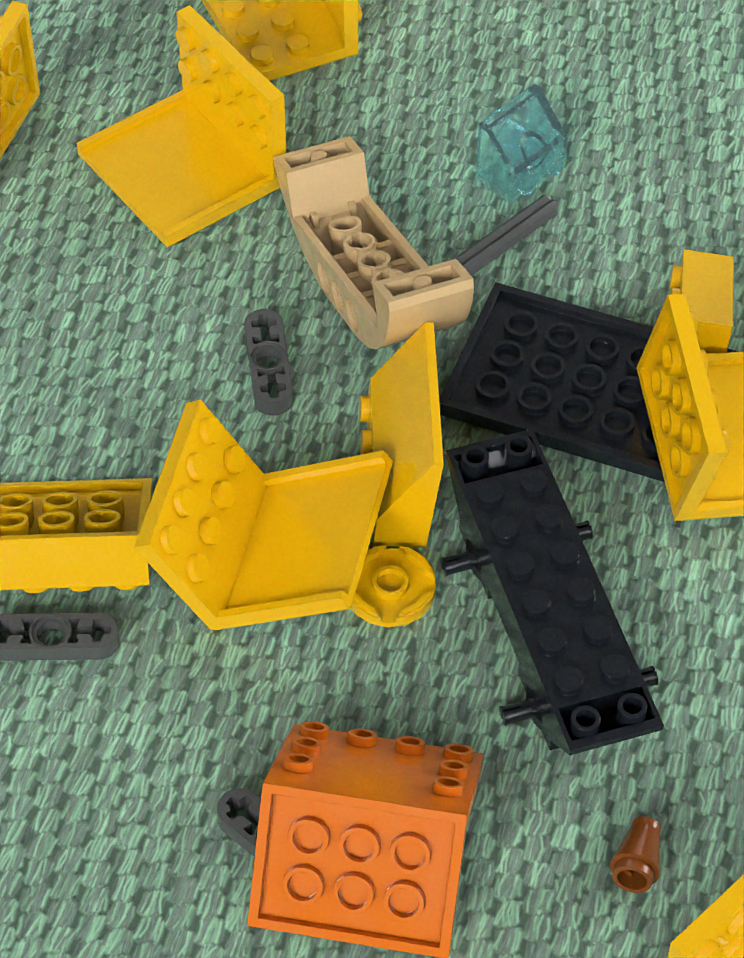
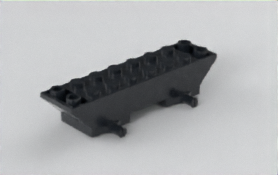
(554, 609)

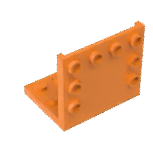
(363, 838)

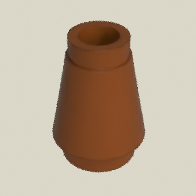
(638, 856)

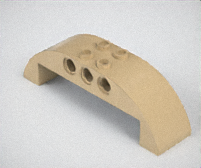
(360, 254)

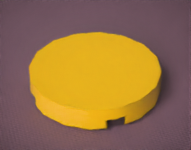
(390, 600)

